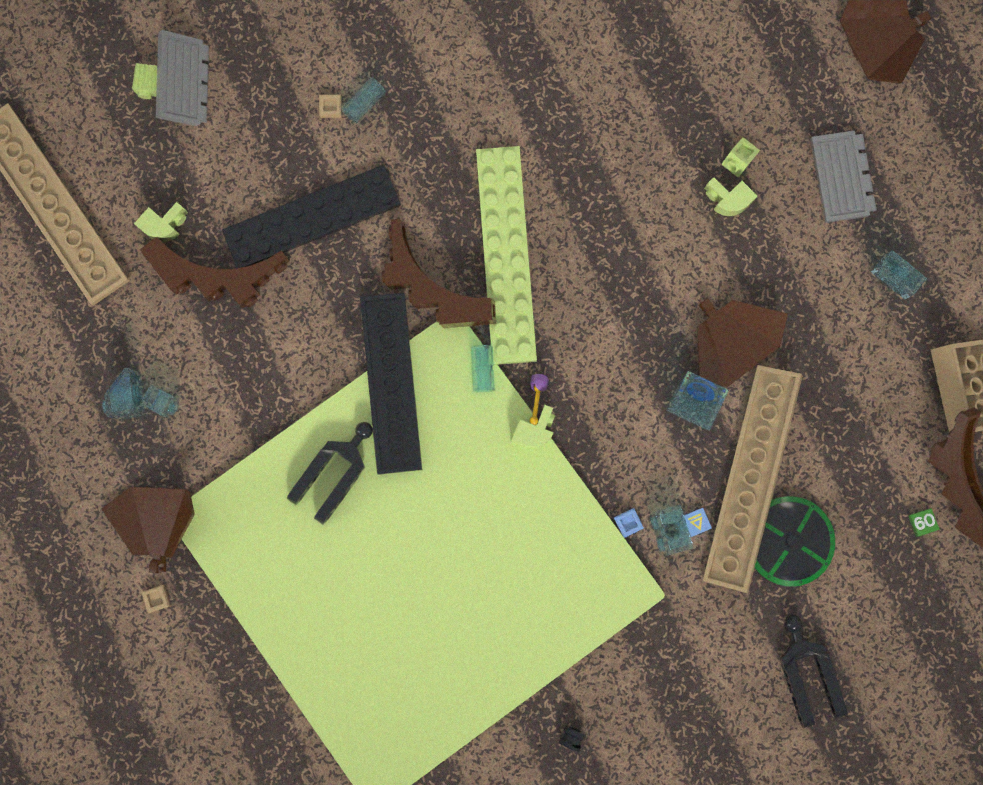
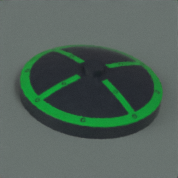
(795, 542)

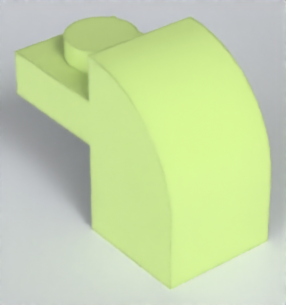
(730, 203)
(163, 227)
(532, 435)

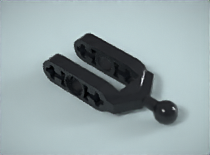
(348, 451)
(801, 649)

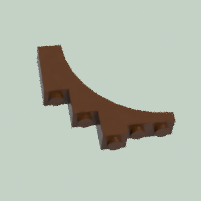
(405, 272)
(212, 282)
(962, 485)

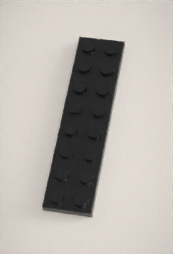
(311, 217)
(391, 383)

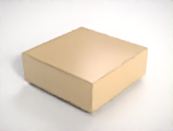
(330, 106)
(156, 598)

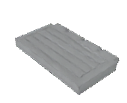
(181, 78)
(841, 176)

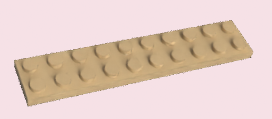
(56, 211)
(752, 478)

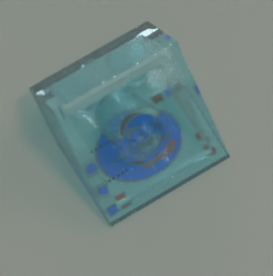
(124, 396)
(697, 400)

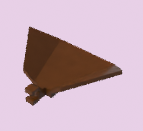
(883, 37)
(736, 339)
(151, 521)

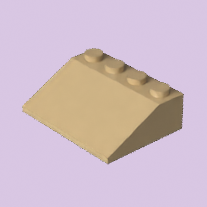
(960, 379)

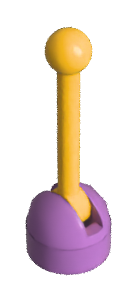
(538, 384)

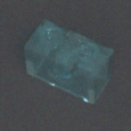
(898, 275)
(681, 540)

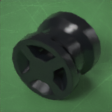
(572, 738)

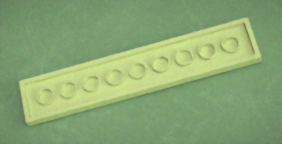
(506, 254)

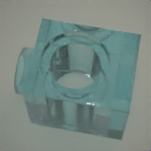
(160, 401)

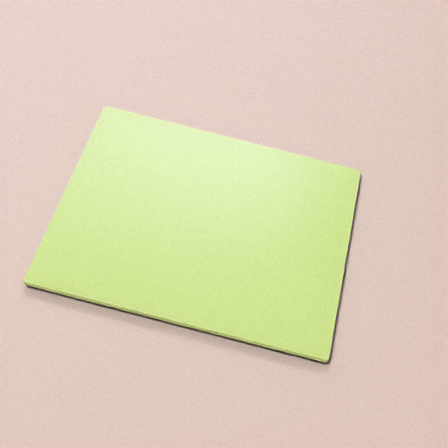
(426, 589)

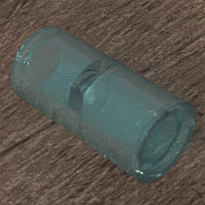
(363, 100)
(482, 371)

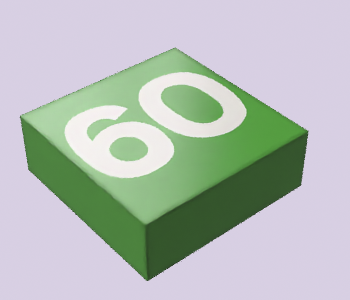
(923, 522)

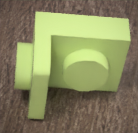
(740, 157)

